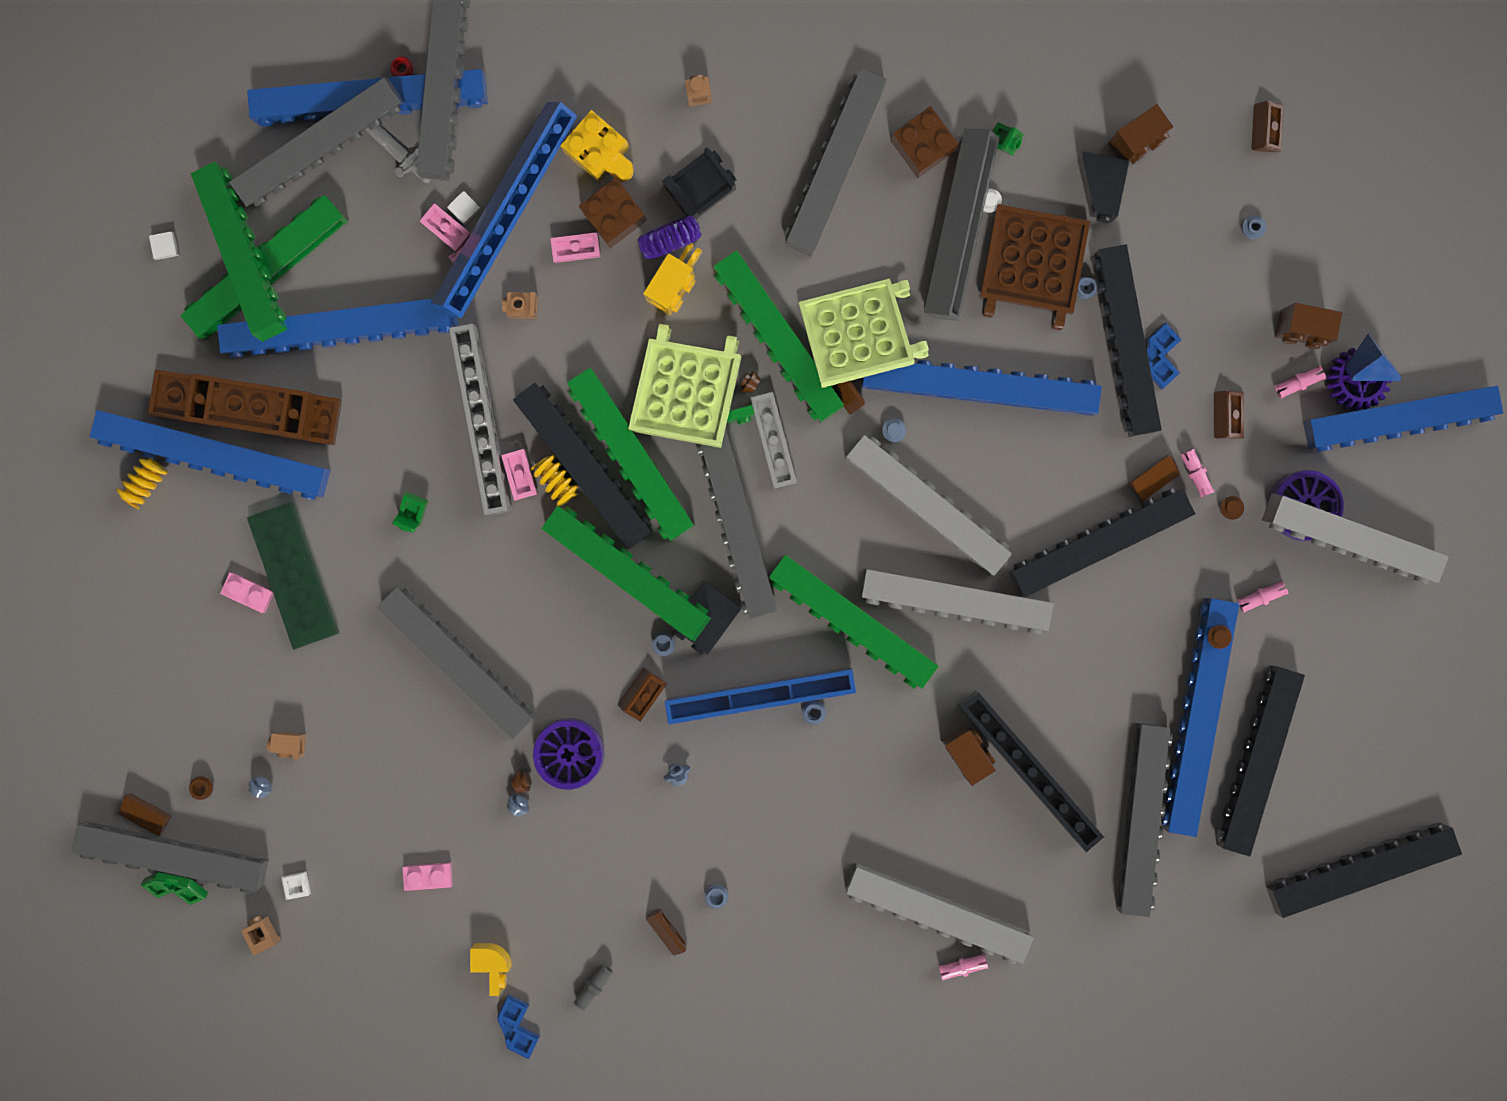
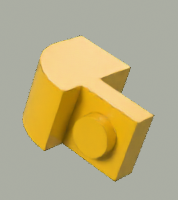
(491, 959)

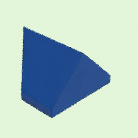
(1371, 364)

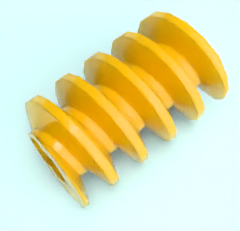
(555, 480)
(141, 482)

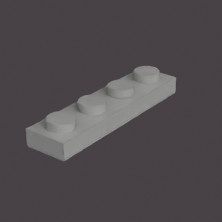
(773, 440)

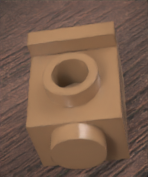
(698, 90)
(526, 311)
(287, 744)
(256, 941)

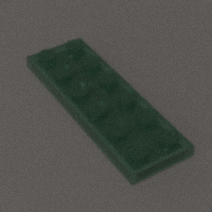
(293, 575)

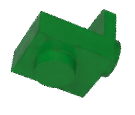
(1010, 138)
(741, 415)
(410, 512)

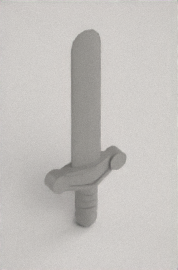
(407, 160)

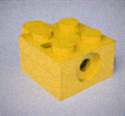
(600, 148)
(673, 281)

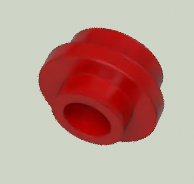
(397, 63)

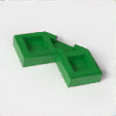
(185, 888)

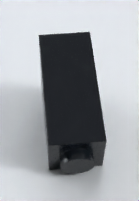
(1103, 184)

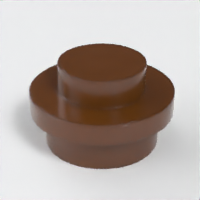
(749, 382)
(1232, 507)
(1219, 636)
(521, 781)
(201, 788)

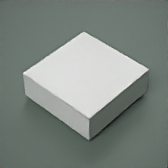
(464, 208)
(164, 245)
(296, 885)

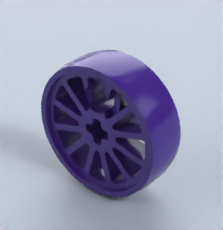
(1334, 502)
(594, 741)

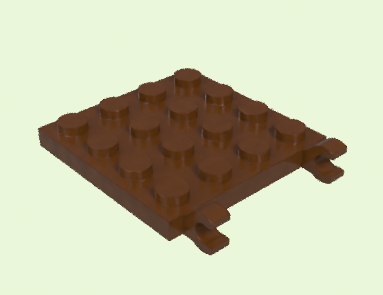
(1034, 261)

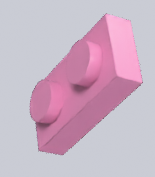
(445, 227)
(575, 247)
(519, 474)
(247, 592)
(427, 876)

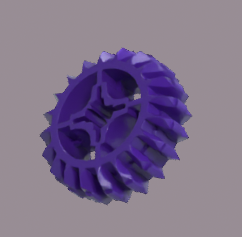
(669, 237)
(1356, 388)

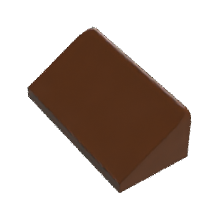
(1267, 127)
(849, 396)
(1229, 415)
(1154, 478)
(642, 694)
(144, 814)
(667, 932)

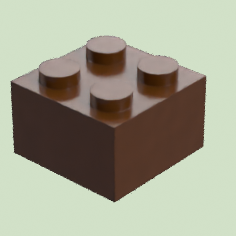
(1142, 133)
(924, 142)
(613, 213)
(1308, 325)
(968, 755)

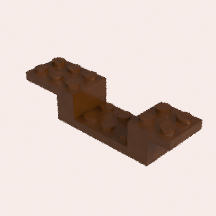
(245, 406)

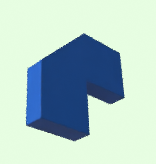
(1157, 347)
(516, 1037)

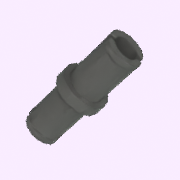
(593, 987)

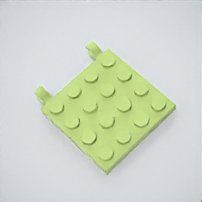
(859, 332)
(685, 390)

